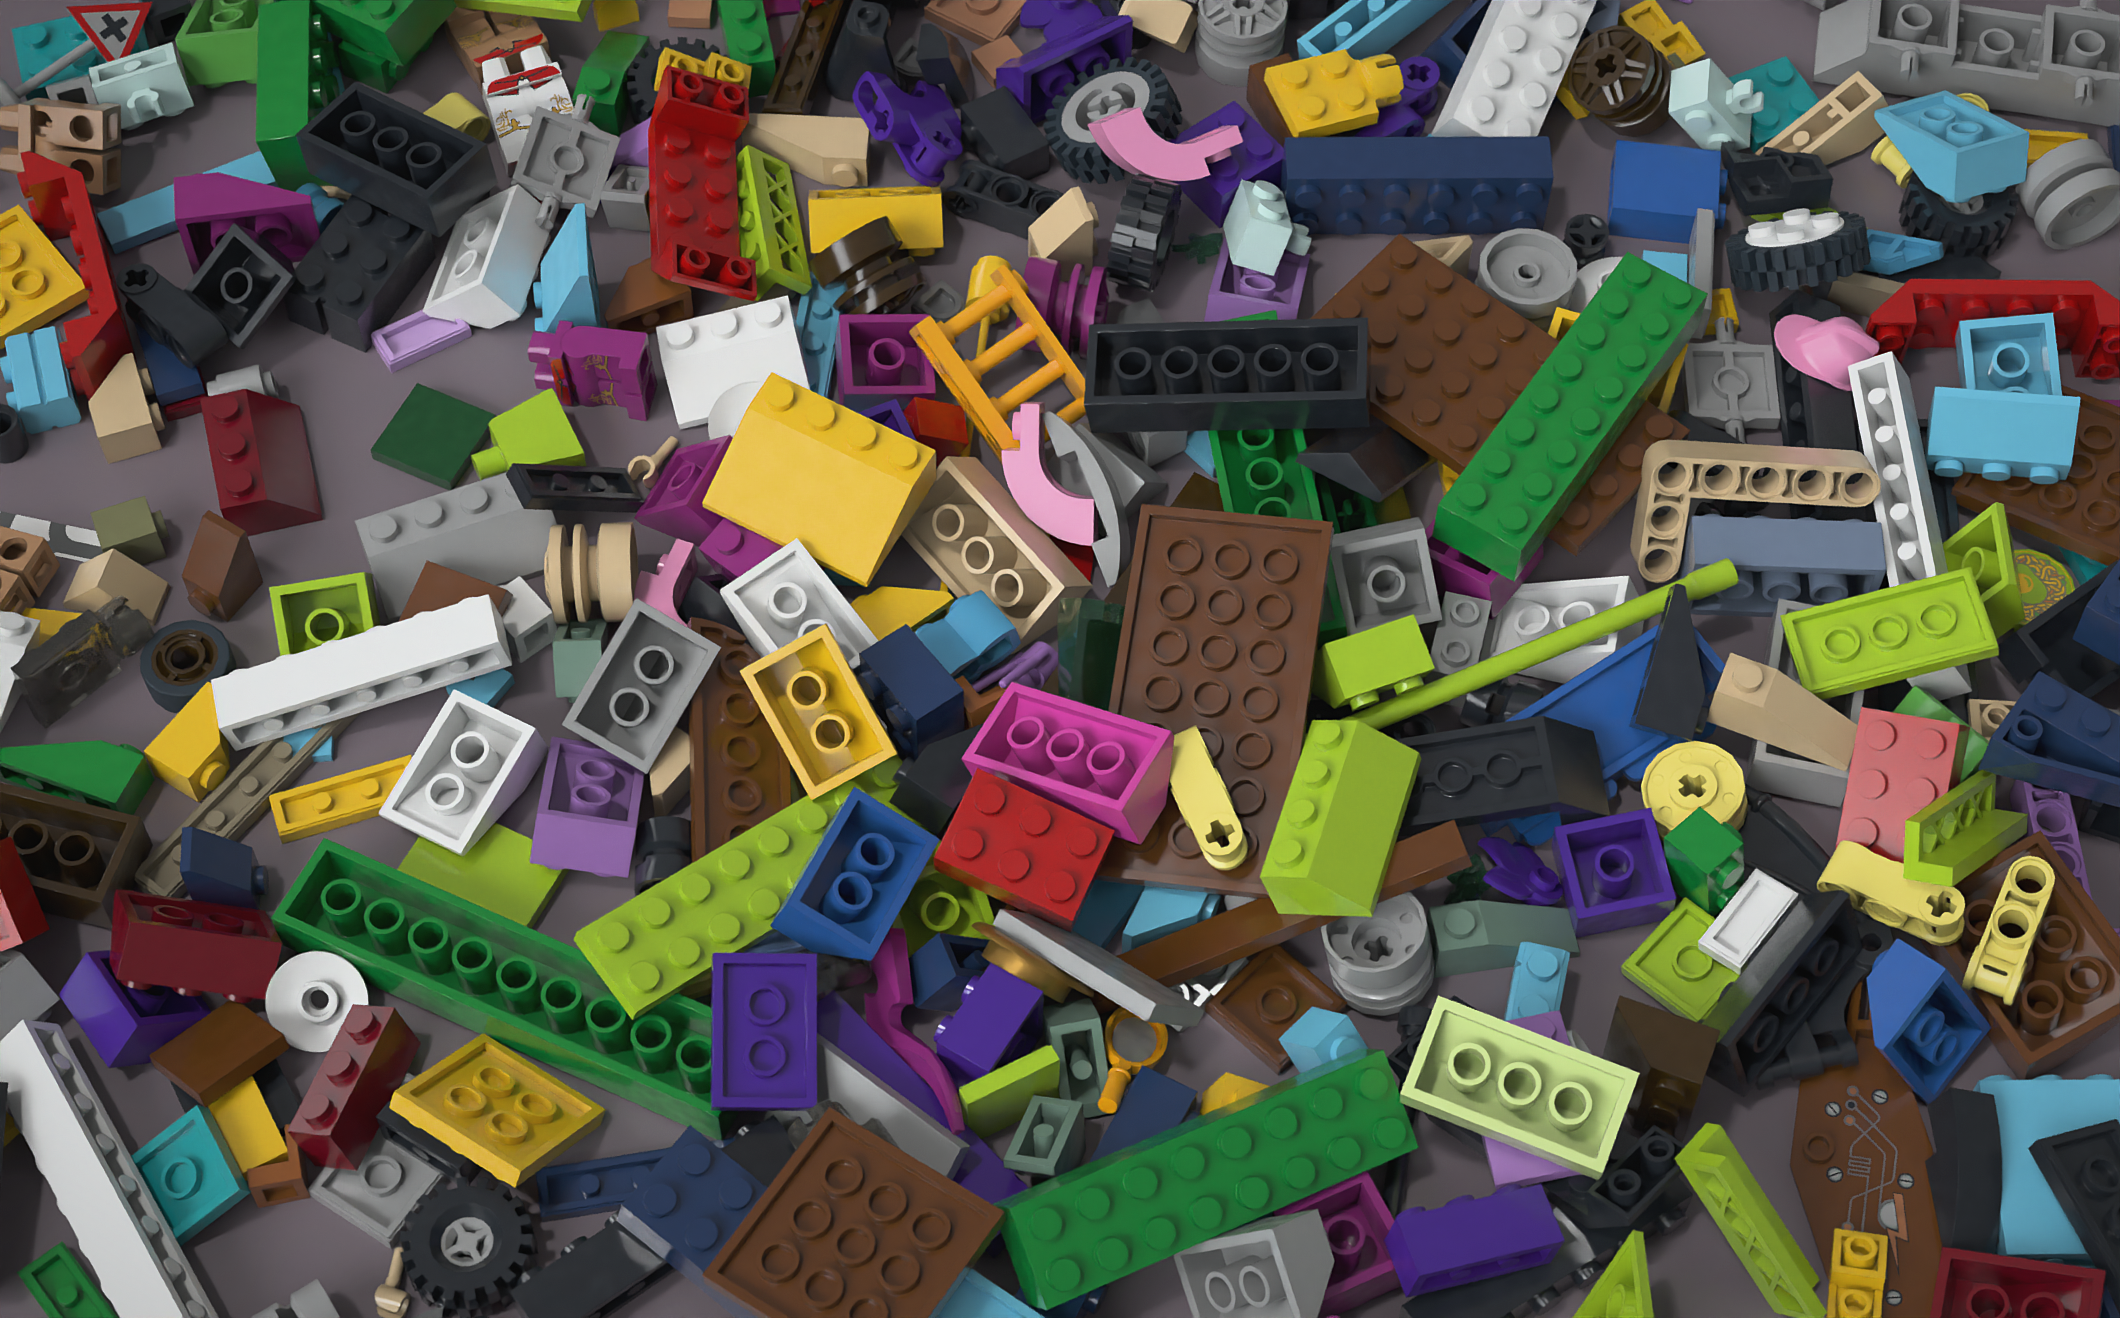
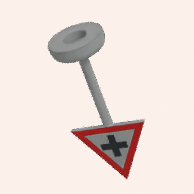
(109, 29)

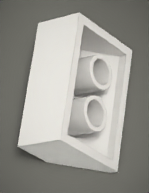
(490, 261)
(727, 349)

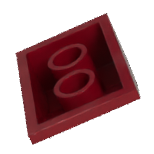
(2013, 1287)

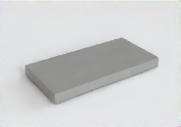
(1099, 969)
(867, 1097)

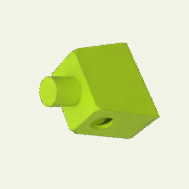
(529, 435)

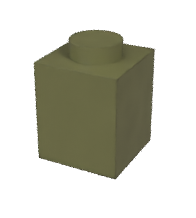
(131, 530)

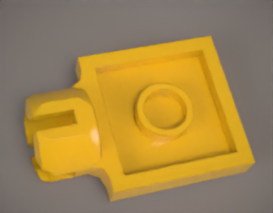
(1333, 92)

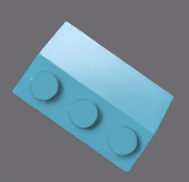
(2001, 434)

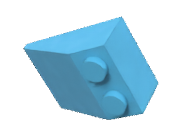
(1956, 145)
(568, 277)
(2009, 354)

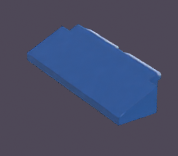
(1604, 702)

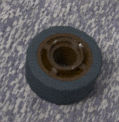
(176, 648)

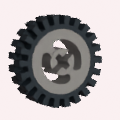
(1103, 95)

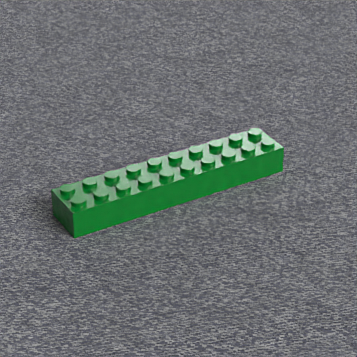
(502, 983)

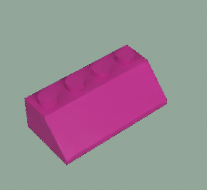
(1077, 758)

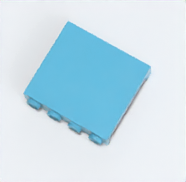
(2029, 1110)

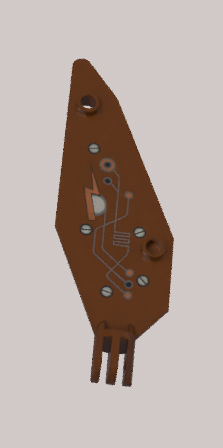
(1865, 1170)

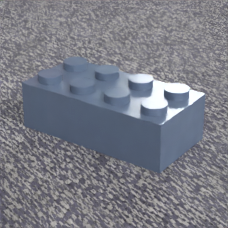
(1784, 560)

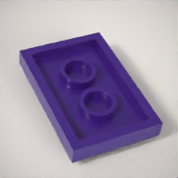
(763, 1032)

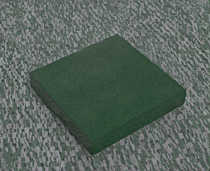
(433, 437)

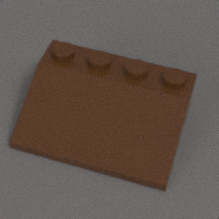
(2069, 976)

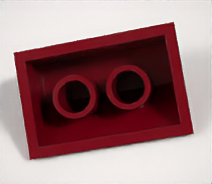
(260, 461)
(192, 946)

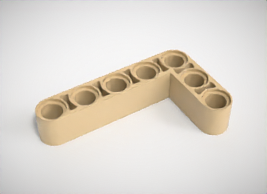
(1735, 483)

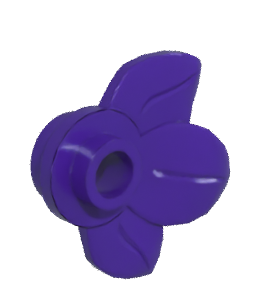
(1057, 16)
(1521, 873)

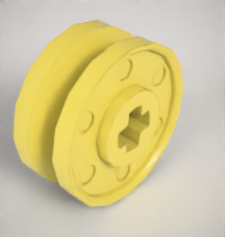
(1693, 777)

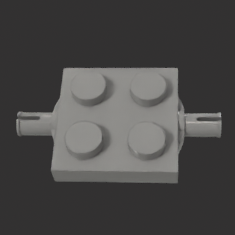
(565, 160)
(1731, 383)

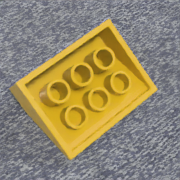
(822, 478)

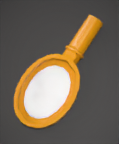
(1128, 1046)

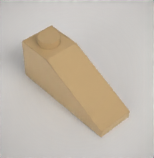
(1836, 124)
(815, 146)
(1780, 713)

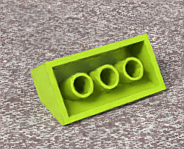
(1339, 821)

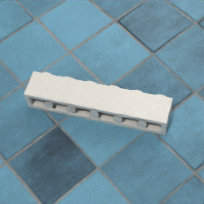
(361, 672)

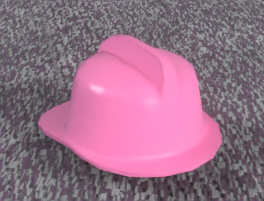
(1824, 347)

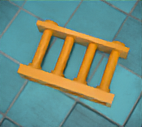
(964, 376)

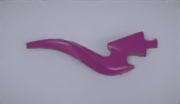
(884, 1017)

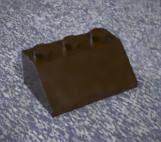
(1670, 1062)

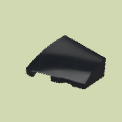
(945, 62)
(1776, 180)

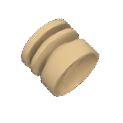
(591, 572)

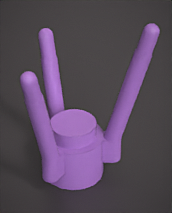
(1026, 668)

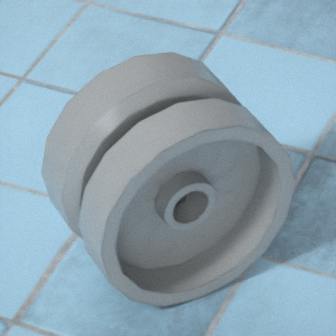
(2072, 194)
(1528, 273)

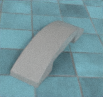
(1070, 444)

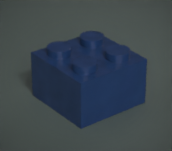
(911, 692)

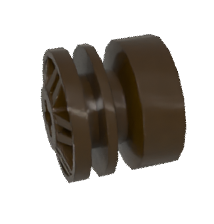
(1622, 80)
(866, 271)

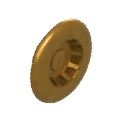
(1028, 965)

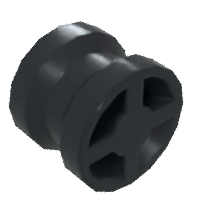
(1590, 231)

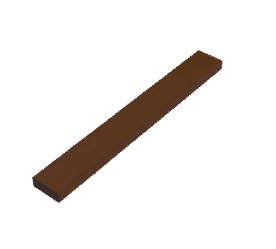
(1260, 926)

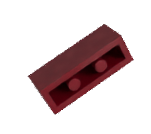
(353, 1087)

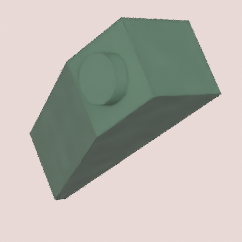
(1489, 933)

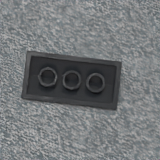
(1367, 459)

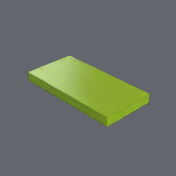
(1889, 634)

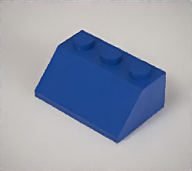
(855, 880)
(1921, 1019)

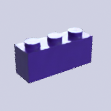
(1473, 1239)

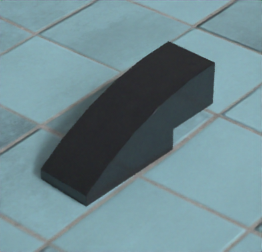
(1966, 1169)

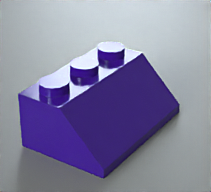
(1042, 73)

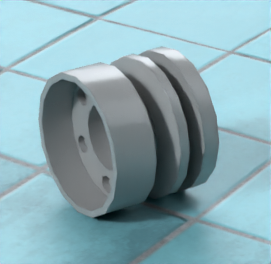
(1238, 35)
(1382, 958)

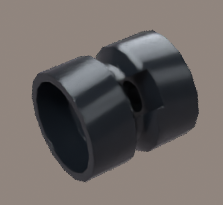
(1479, 702)
(662, 849)

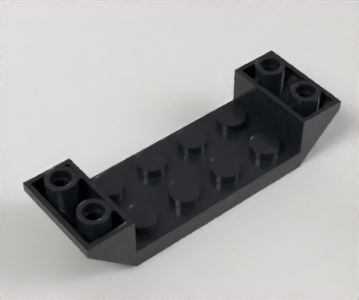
(1505, 775)
(1630, 1181)

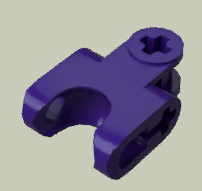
(1417, 100)
(917, 124)

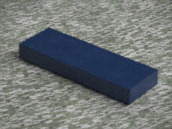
(169, 376)

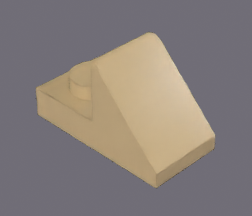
(1163, 20)

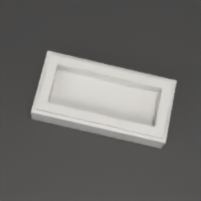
(1747, 921)

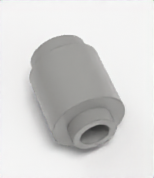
(246, 378)

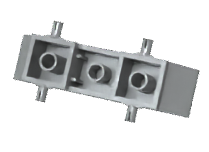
(2013, 60)

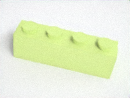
(1518, 1087)

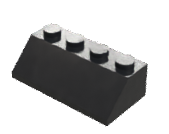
(1781, 987)

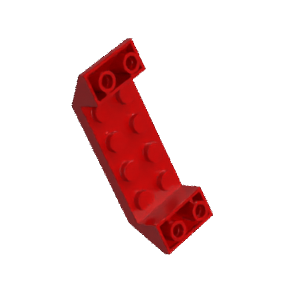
(696, 183)
(67, 210)
(1929, 312)

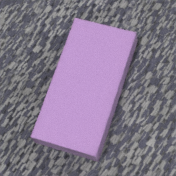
(417, 338)

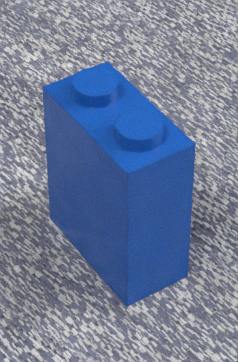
(1660, 189)

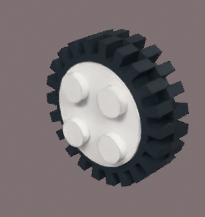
(1798, 251)

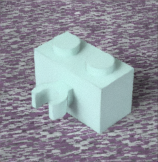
(144, 85)
(1712, 106)
(1261, 228)

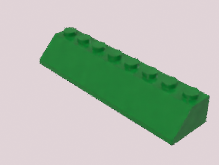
(1261, 478)

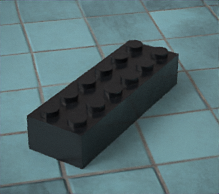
(1228, 375)

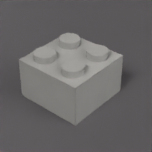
(1384, 575)

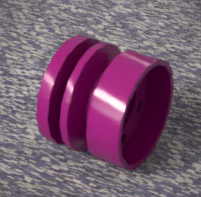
(1069, 305)

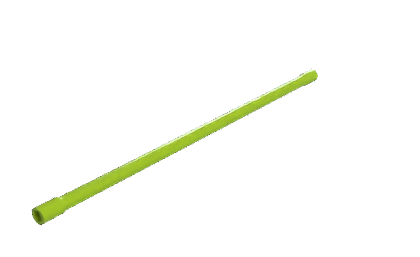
(1698, 585)

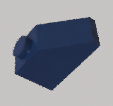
(221, 870)
(944, 969)

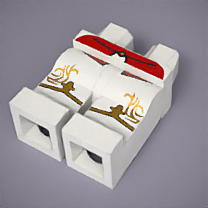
(514, 98)

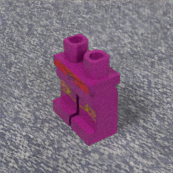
(595, 367)

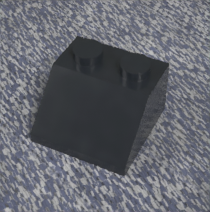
(242, 282)

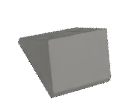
(1133, 478)

